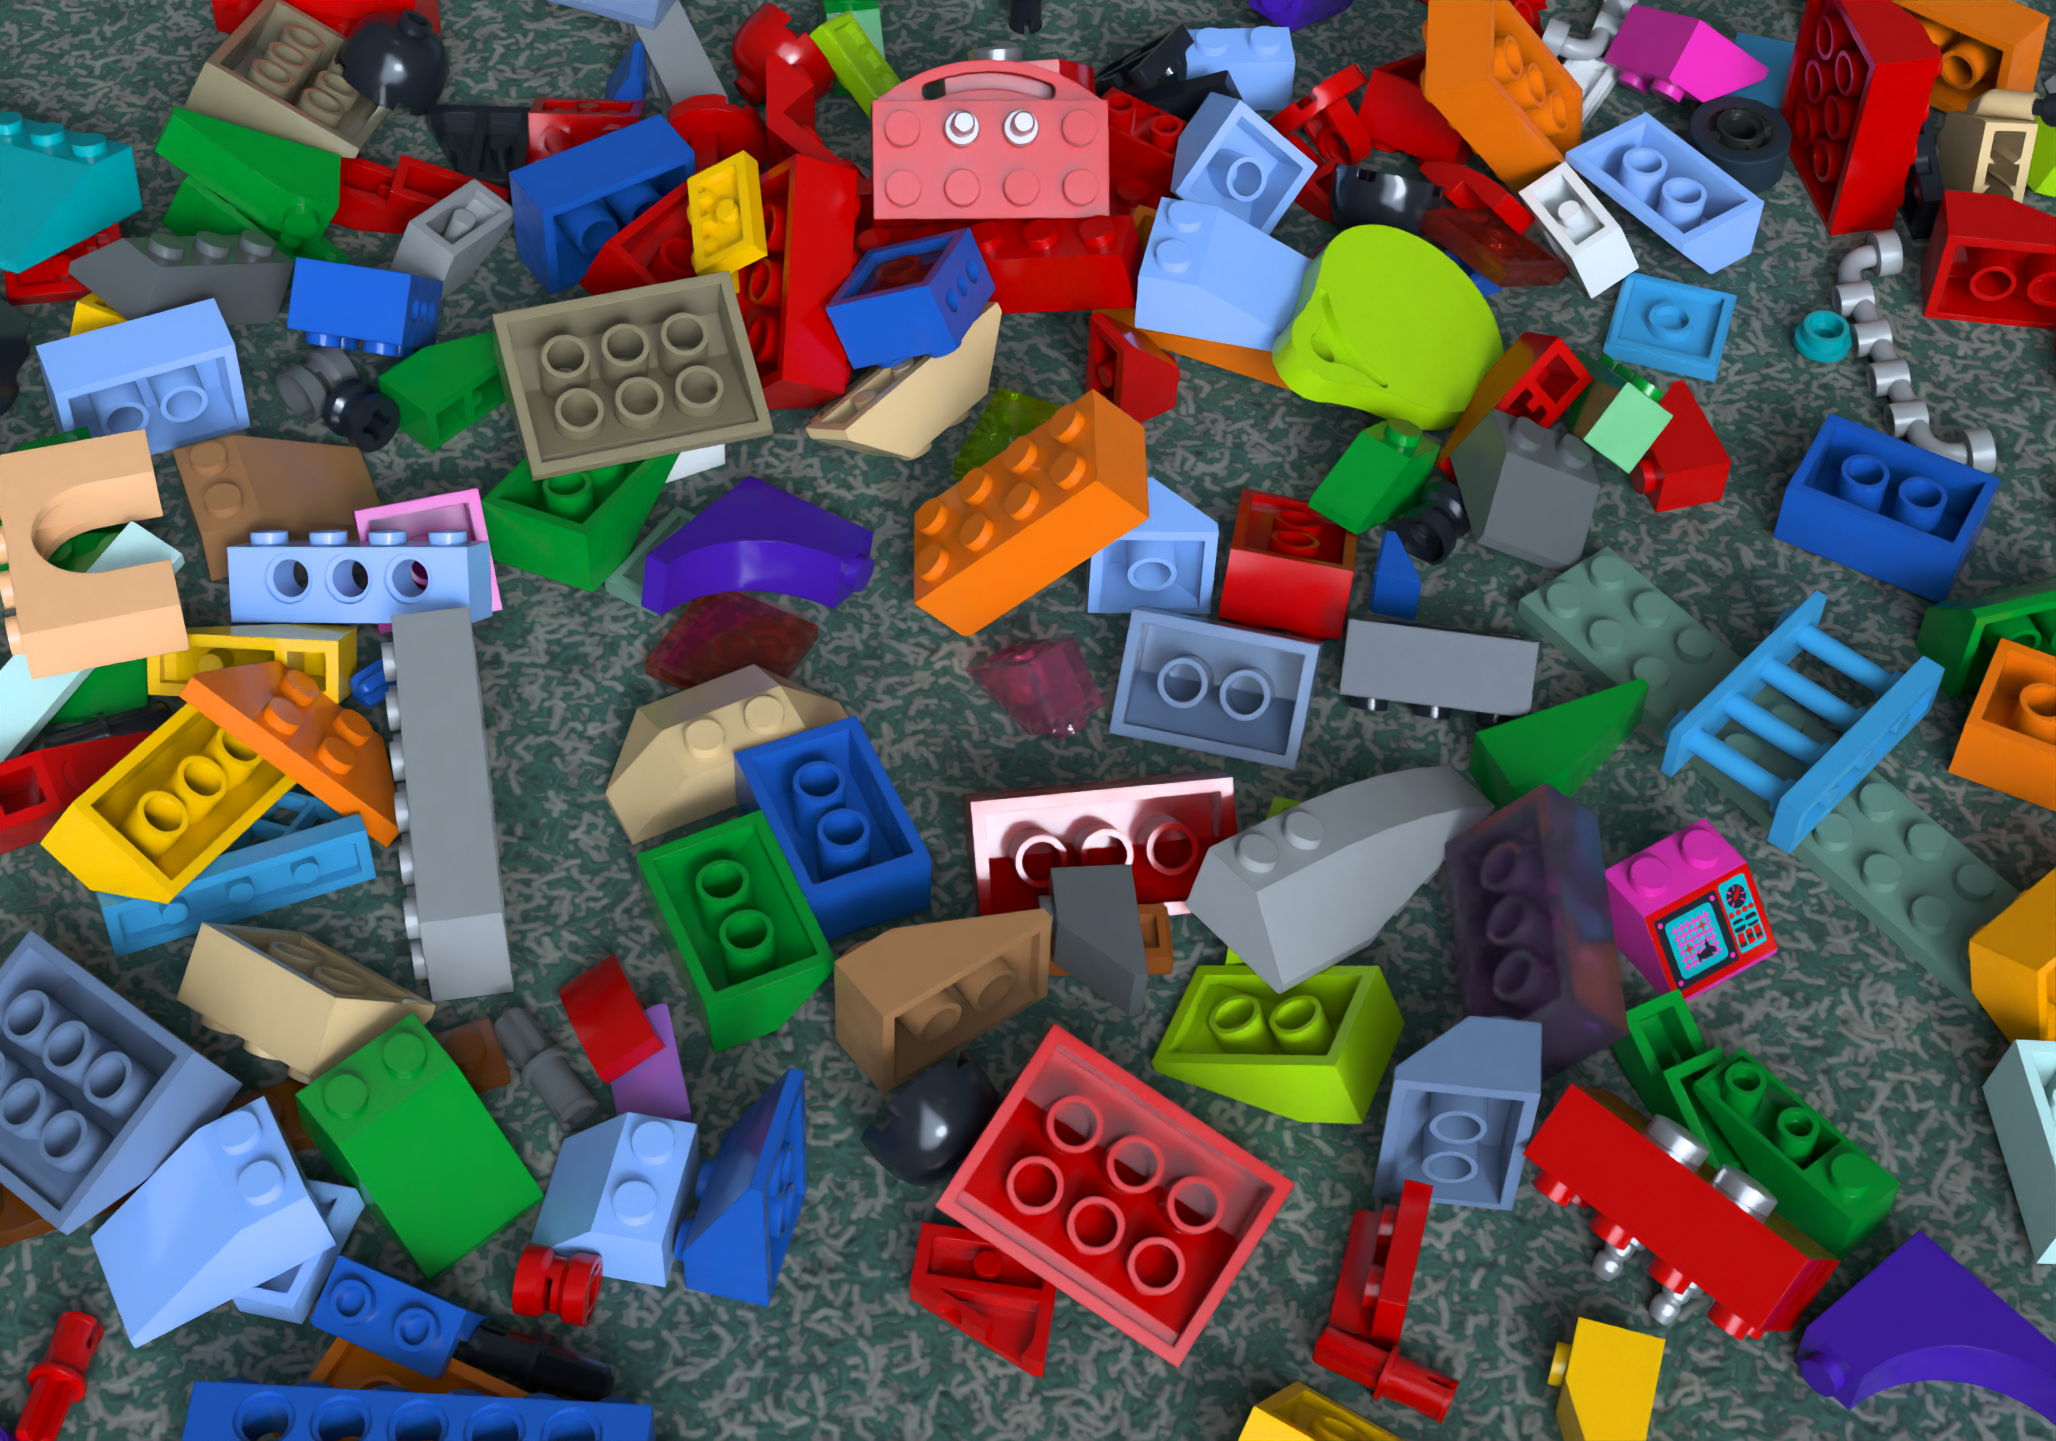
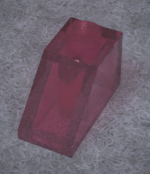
(1041, 685)

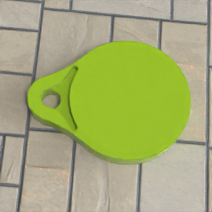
(1388, 330)

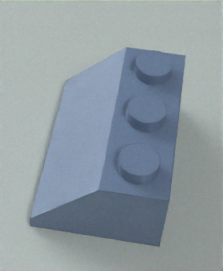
(1215, 687)
(1463, 1114)

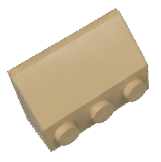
(291, 996)

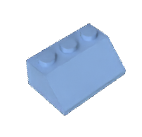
(1672, 190)

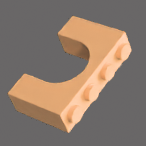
(77, 618)

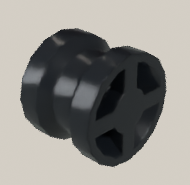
(361, 415)

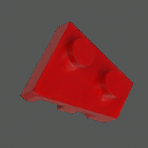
(984, 1294)

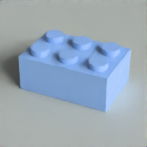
(152, 373)

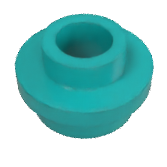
(1823, 337)

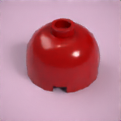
(759, 37)

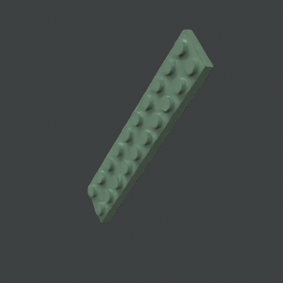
(1869, 848)

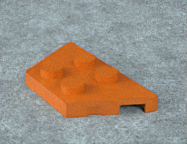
(304, 736)

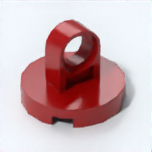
(1327, 115)
(719, 129)

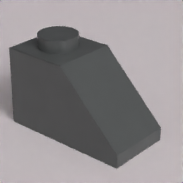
(1098, 931)

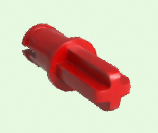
(1386, 1373)
(59, 1376)

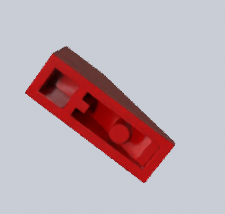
(1531, 380)

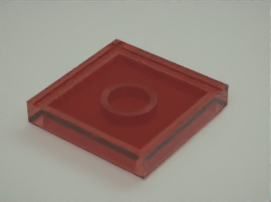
(1494, 247)
(728, 634)

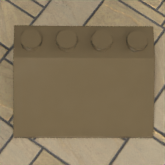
(284, 82)
(629, 375)

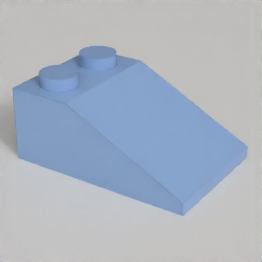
(1216, 277)
(210, 1224)

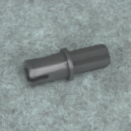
(545, 1069)

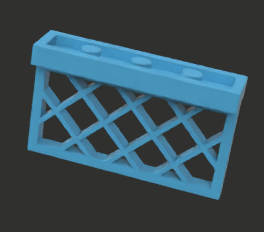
(251, 879)

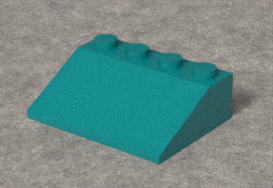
(58, 188)

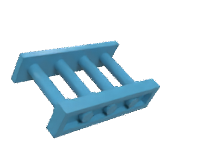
(1830, 768)

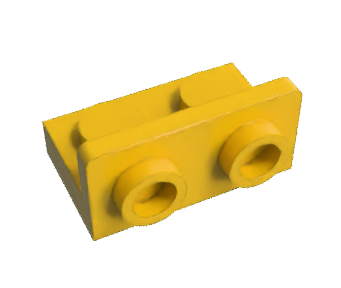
(726, 217)

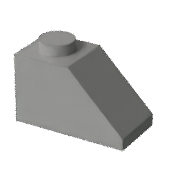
(454, 236)

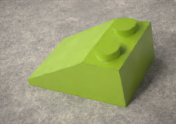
(1292, 1053)

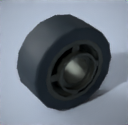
(1742, 140)

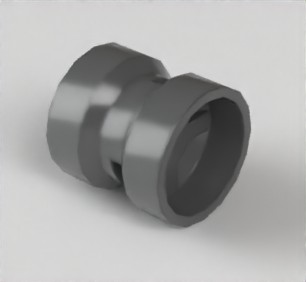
(311, 383)

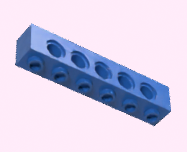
(319, 1412)

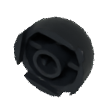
(395, 60)
(1380, 199)
(934, 1122)

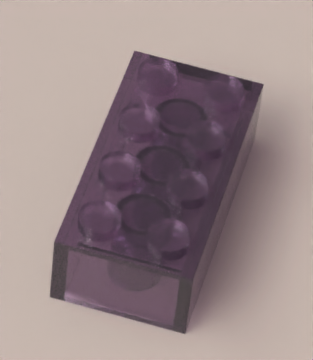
(1538, 925)

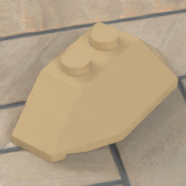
(912, 403)
(684, 746)

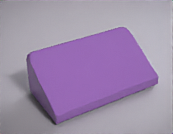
(657, 1083)

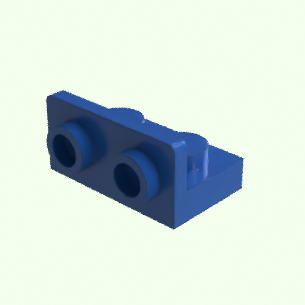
(393, 1317)

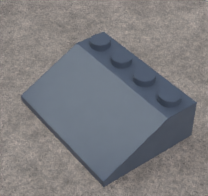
(90, 1087)

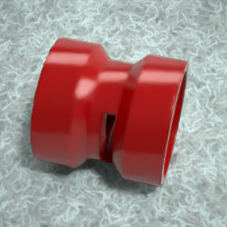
(557, 1284)

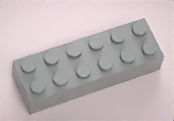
(445, 806)

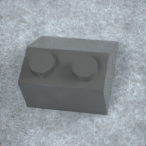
(1527, 489)

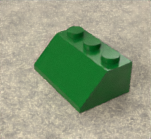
(1967, 631)
(735, 928)

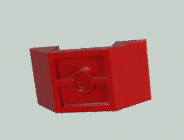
(792, 126)
(1140, 152)

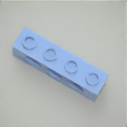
(267, 592)

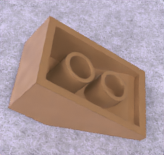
(268, 485)
(936, 988)

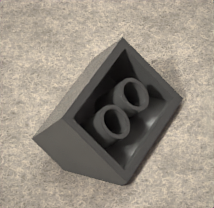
(172, 271)

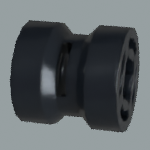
(1434, 524)

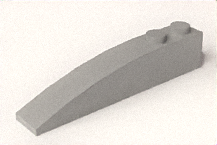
(1331, 870)

